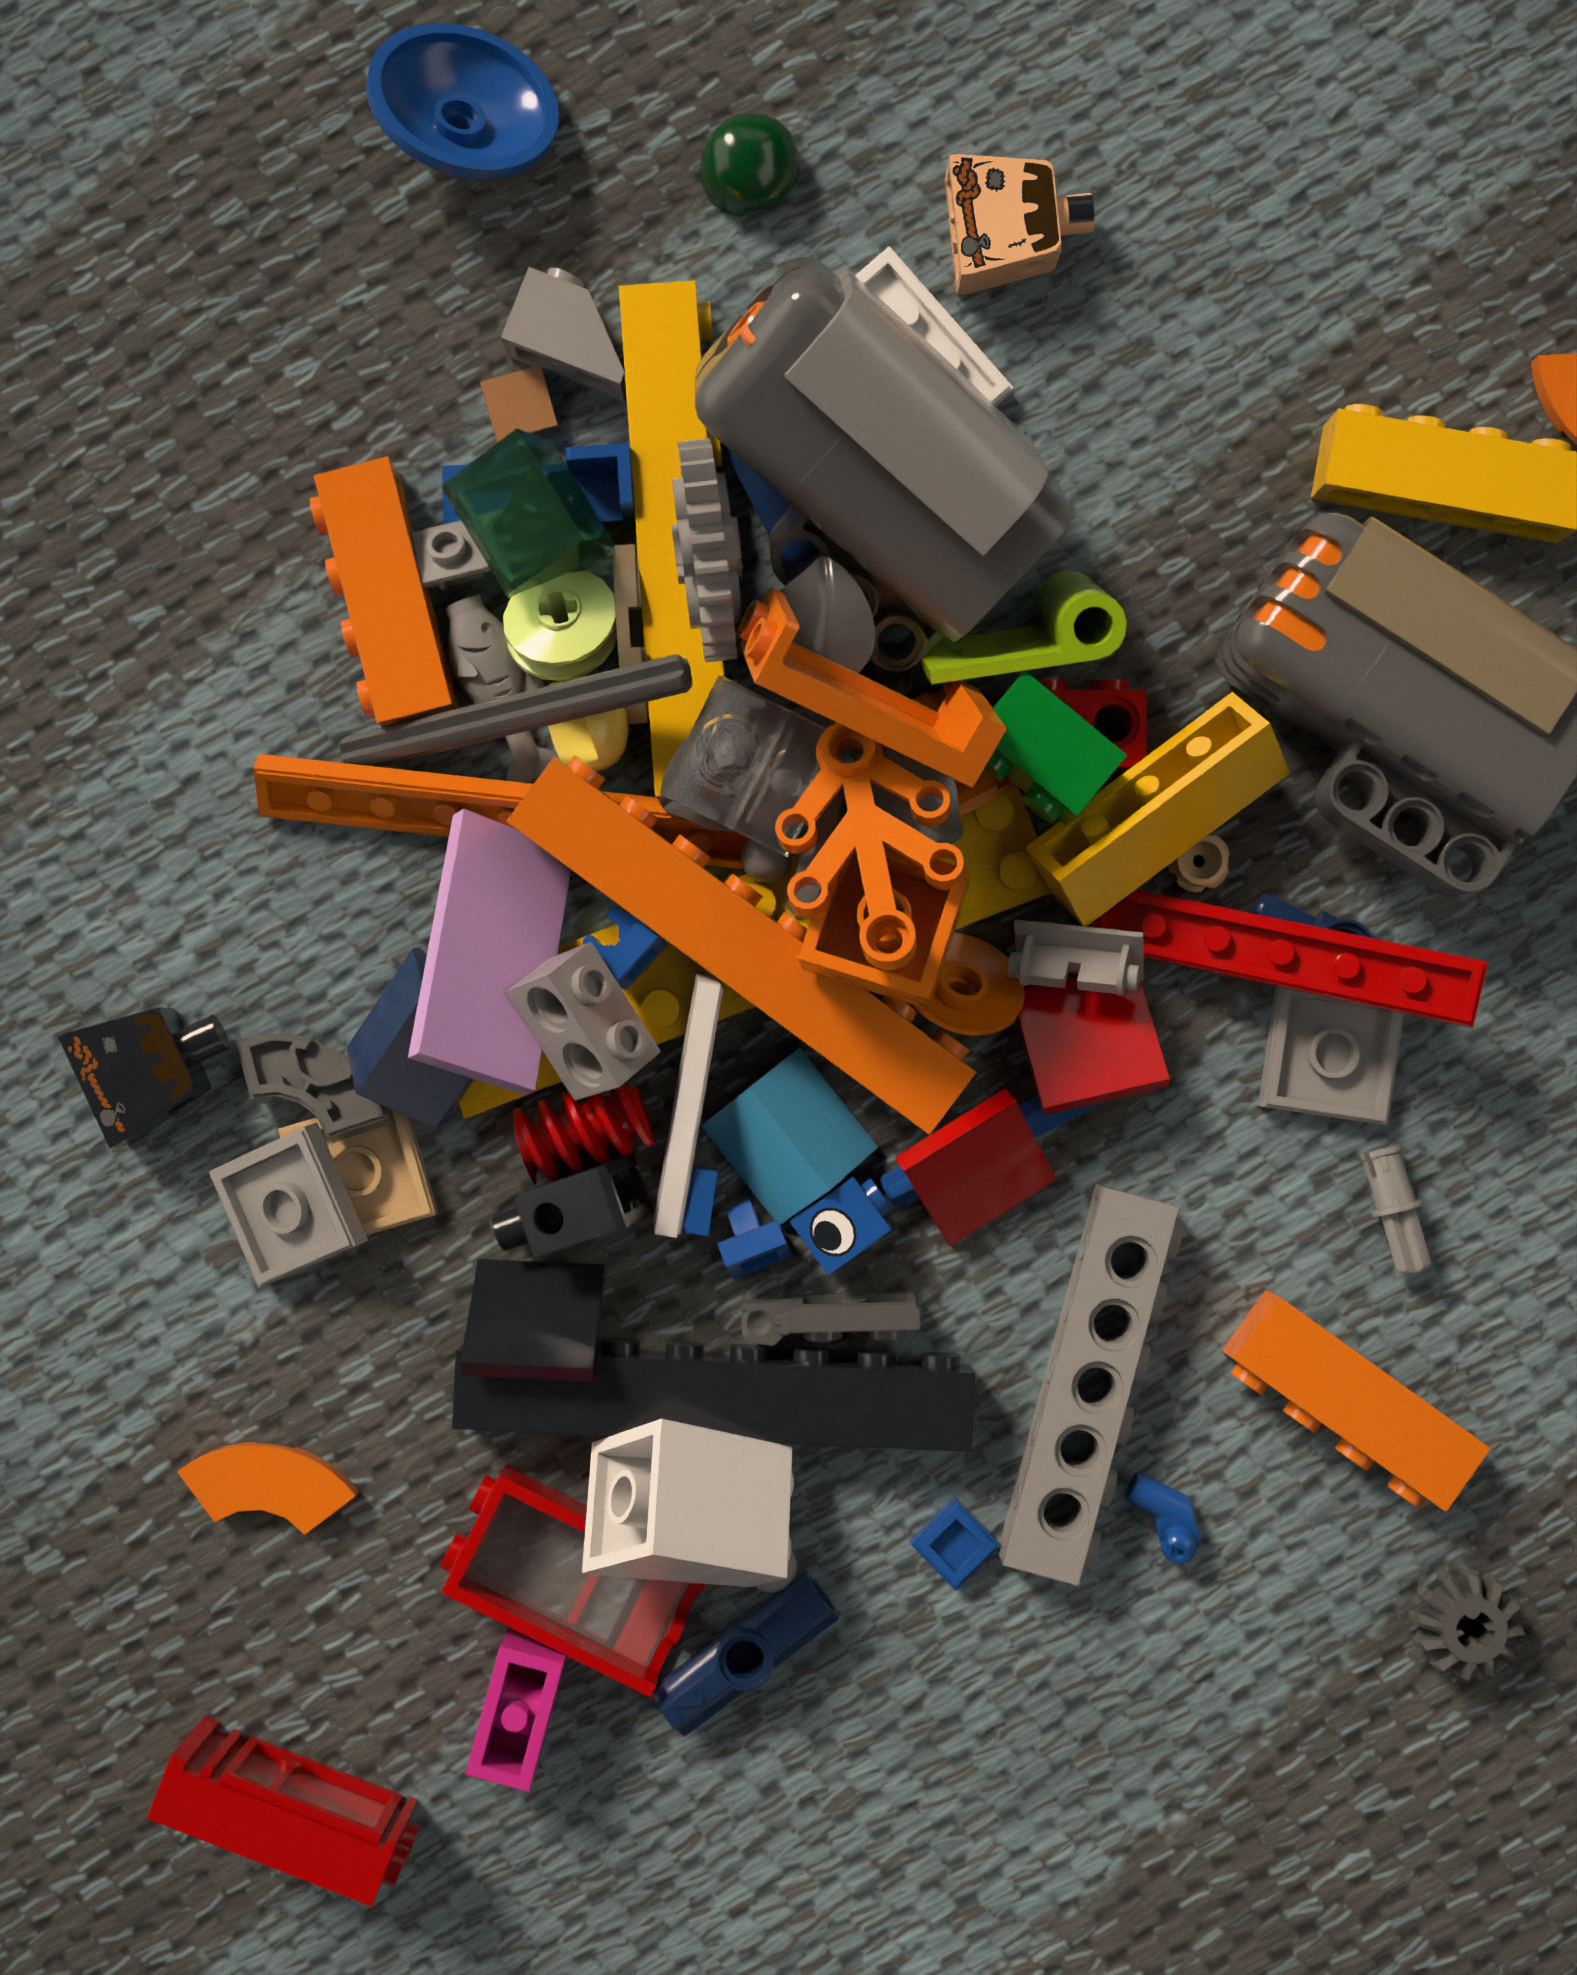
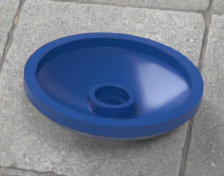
(462, 101)

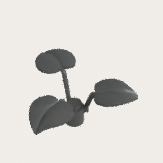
(841, 627)

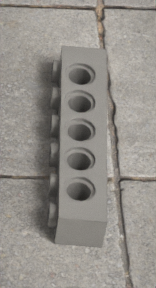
(1068, 1546)

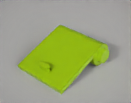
(1073, 626)

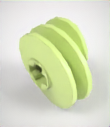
(562, 626)

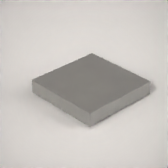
(1330, 1057)
(288, 1205)

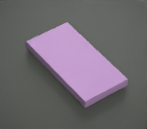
(490, 928)

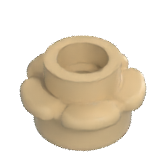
(1212, 872)

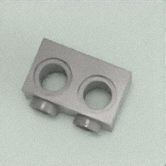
(583, 1022)

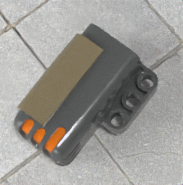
(1420, 686)

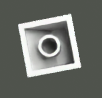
(688, 1506)

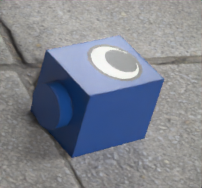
(843, 1222)

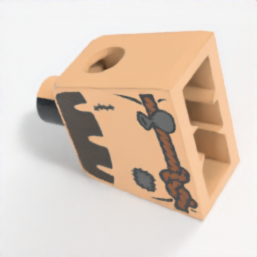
(1008, 219)

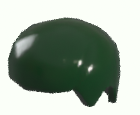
(749, 164)

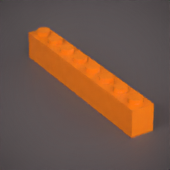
(739, 942)

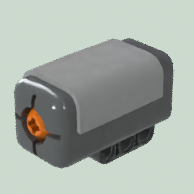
(880, 454)

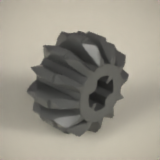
(1477, 1600)

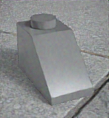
(563, 332)

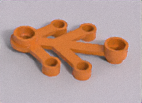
(866, 830)

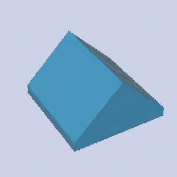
(790, 1137)

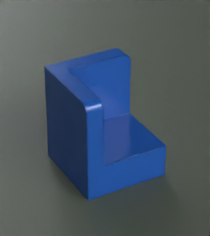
(606, 480)

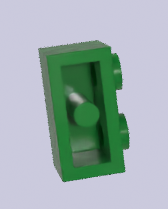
(1050, 752)

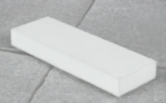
(910, 299)

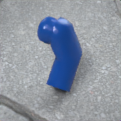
(1172, 1514)

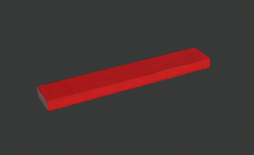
(1302, 957)

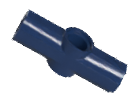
(714, 1679)

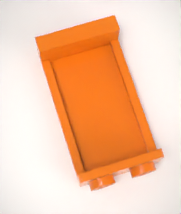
(952, 740)

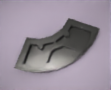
(311, 1077)

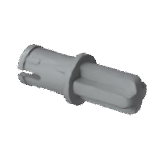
(1397, 1208)

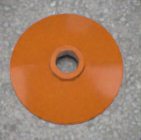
(975, 989)

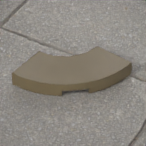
(629, 618)

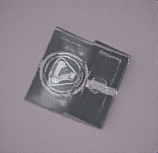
(745, 763)

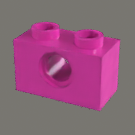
(516, 1712)

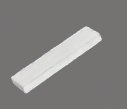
(687, 1104)

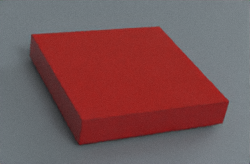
(1089, 1046)
(976, 1167)

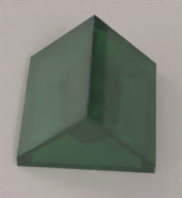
(527, 513)

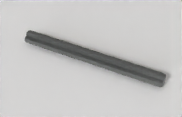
(519, 712)

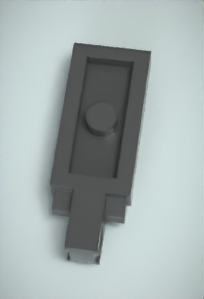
(827, 1315)

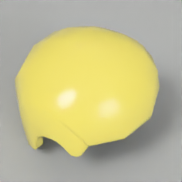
(593, 739)

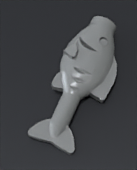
(488, 672)

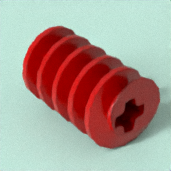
(581, 1129)

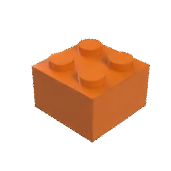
(833, 938)

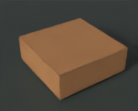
(520, 402)

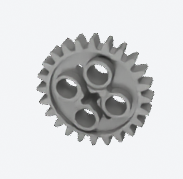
(707, 550)

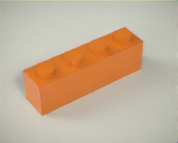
(387, 606)
(1356, 1401)

